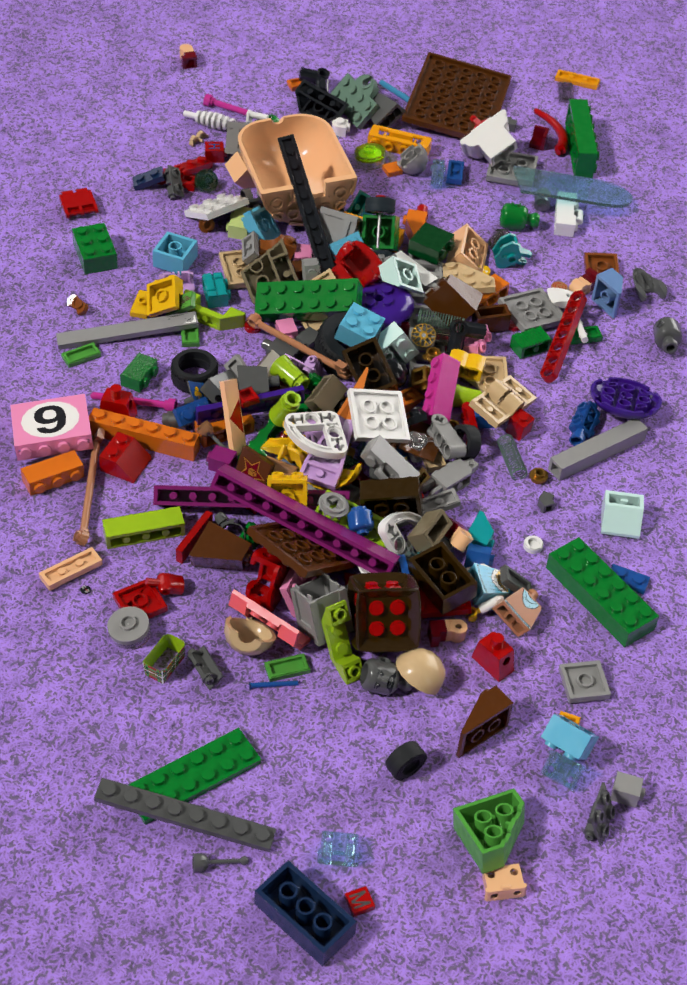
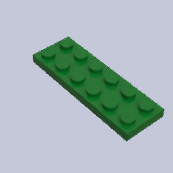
(201, 769)

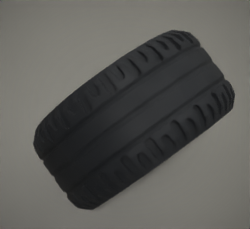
(192, 358)

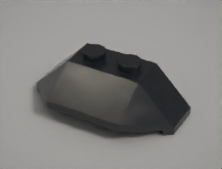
(318, 102)

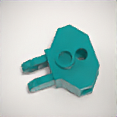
(510, 252)

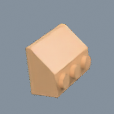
(468, 248)

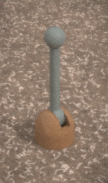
(206, 430)

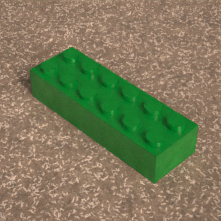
(581, 138)
(306, 298)
(602, 592)

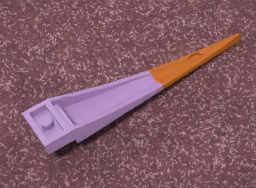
(328, 471)

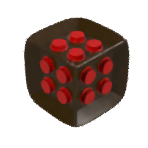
(384, 611)

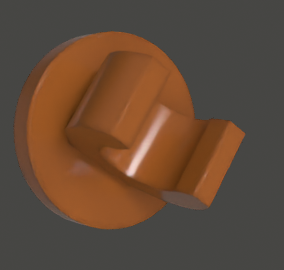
(206, 225)

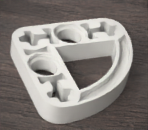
(328, 426)
(390, 533)

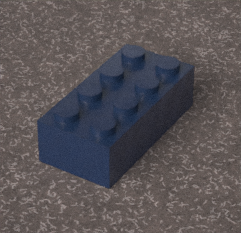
(305, 913)

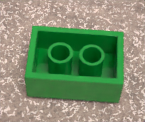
(94, 248)

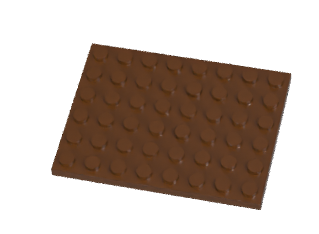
(453, 92)

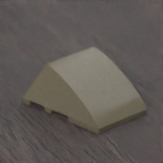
(270, 267)

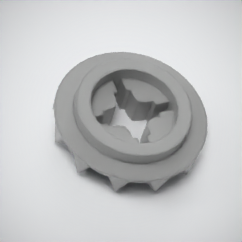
(331, 498)

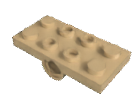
(502, 401)

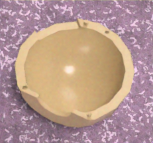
(248, 635)
(422, 670)

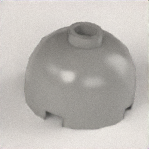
(413, 159)

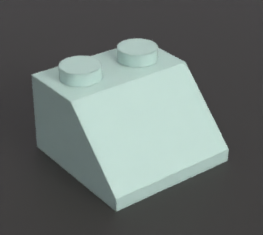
(401, 274)

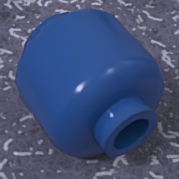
(360, 520)

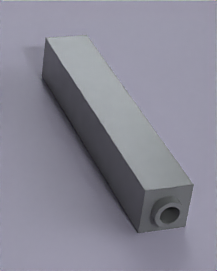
(597, 449)

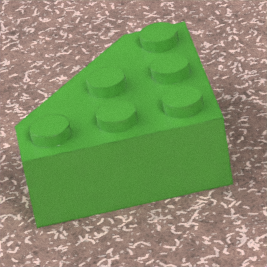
(490, 828)

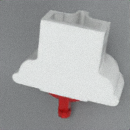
(489, 139)

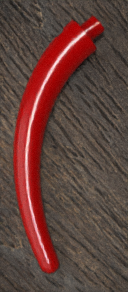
(562, 145)

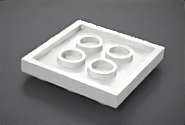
(213, 208)
(378, 414)

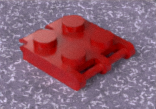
(78, 202)

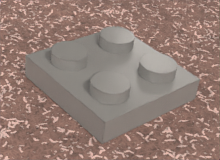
(584, 681)

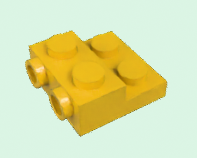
(164, 295)
(293, 486)

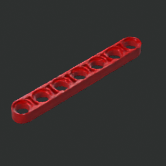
(564, 342)

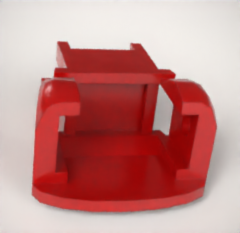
(357, 261)
(271, 570)

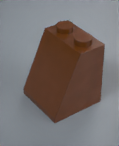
(453, 298)
(220, 550)

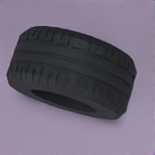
(327, 344)

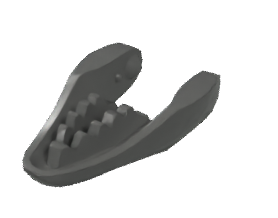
(647, 284)

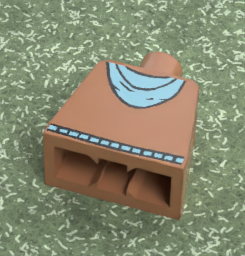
(519, 610)

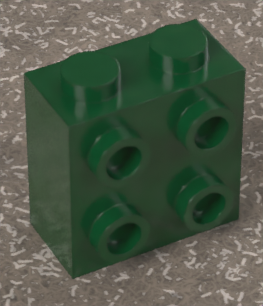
(431, 243)

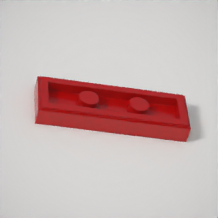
(187, 544)

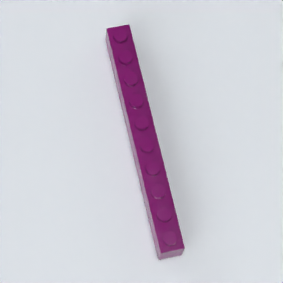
(210, 497)
(303, 520)

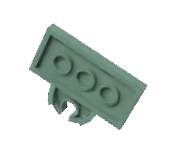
(359, 98)

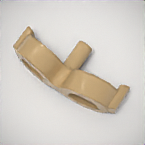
(199, 136)

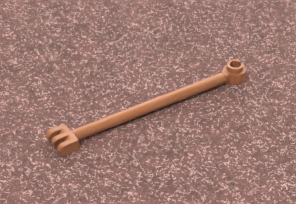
(255, 321)
(81, 536)

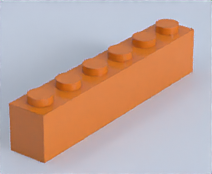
(149, 434)

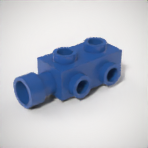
(584, 422)

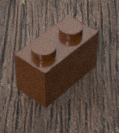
(495, 316)

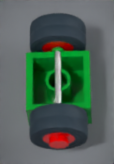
(381, 230)

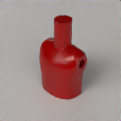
(167, 583)

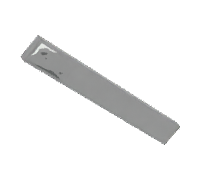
(127, 330)

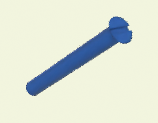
(273, 684)

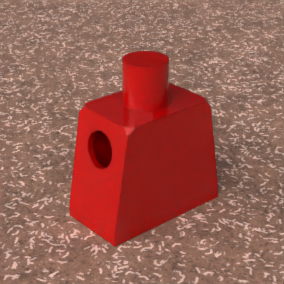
(118, 401)
(495, 655)

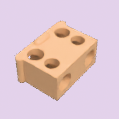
(504, 883)

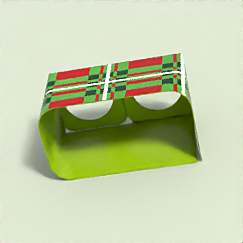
(166, 641)

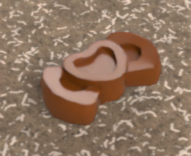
(79, 305)

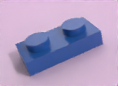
(455, 172)
(187, 413)
(636, 581)

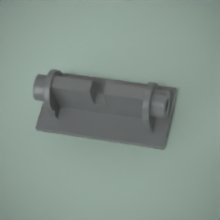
(173, 177)
(205, 666)

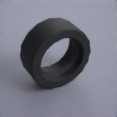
(473, 439)

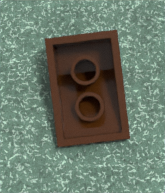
(486, 719)

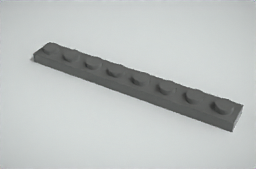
(185, 814)

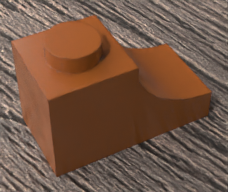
(289, 241)

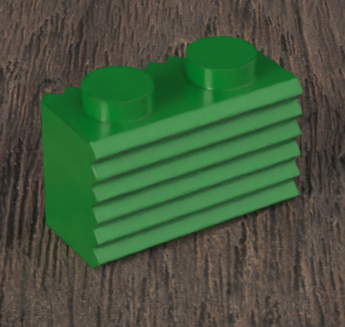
(530, 342)
(139, 372)

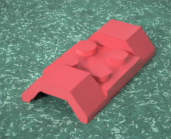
(285, 631)

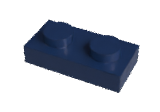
(148, 178)

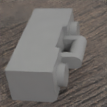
(386, 460)

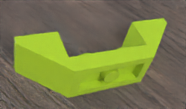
(230, 320)
(338, 644)

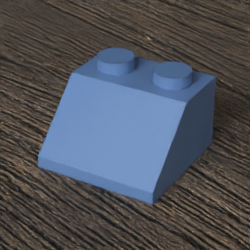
(608, 291)

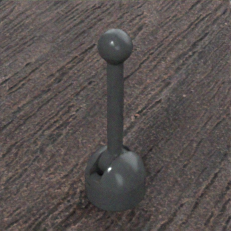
(201, 861)

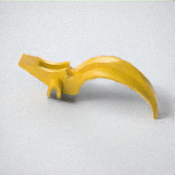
(292, 453)

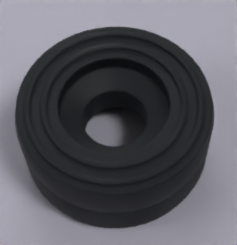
(406, 760)

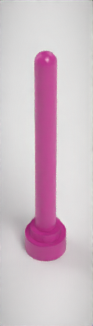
(209, 100)
(168, 405)

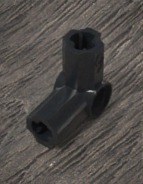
(318, 77)
(469, 329)

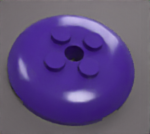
(389, 302)
(625, 398)

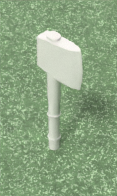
(560, 298)

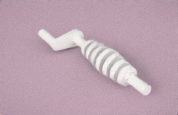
(218, 120)

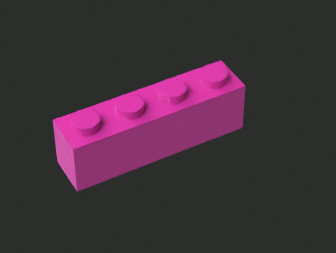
(441, 386)

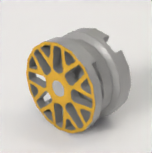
(423, 337)

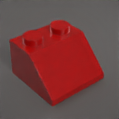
(124, 458)

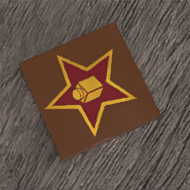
(254, 465)

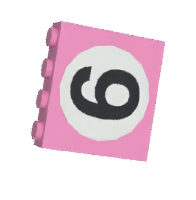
(51, 427)

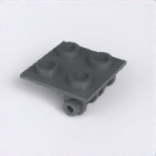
(600, 816)

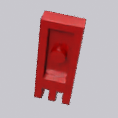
(194, 166)

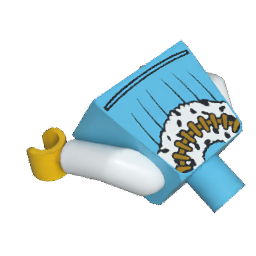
(489, 589)

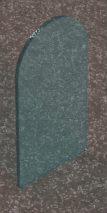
(571, 188)

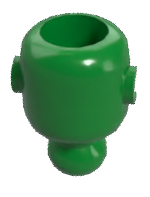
(516, 217)

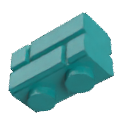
(216, 290)

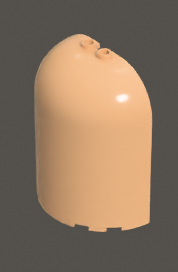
(322, 156)

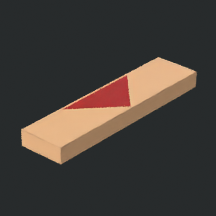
(232, 414)

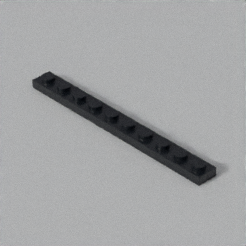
(305, 202)

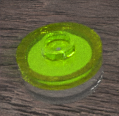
(370, 156)

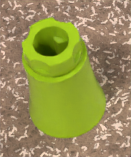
(289, 372)
(464, 394)
(287, 404)

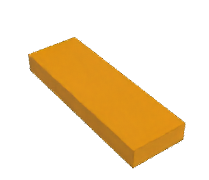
(577, 79)

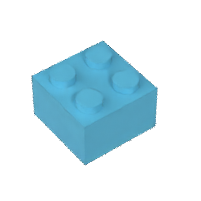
(175, 253)
(358, 325)
(570, 737)

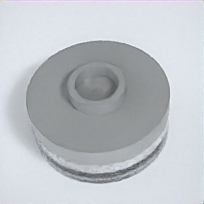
(129, 628)

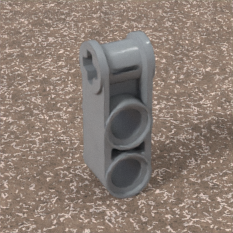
(446, 438)

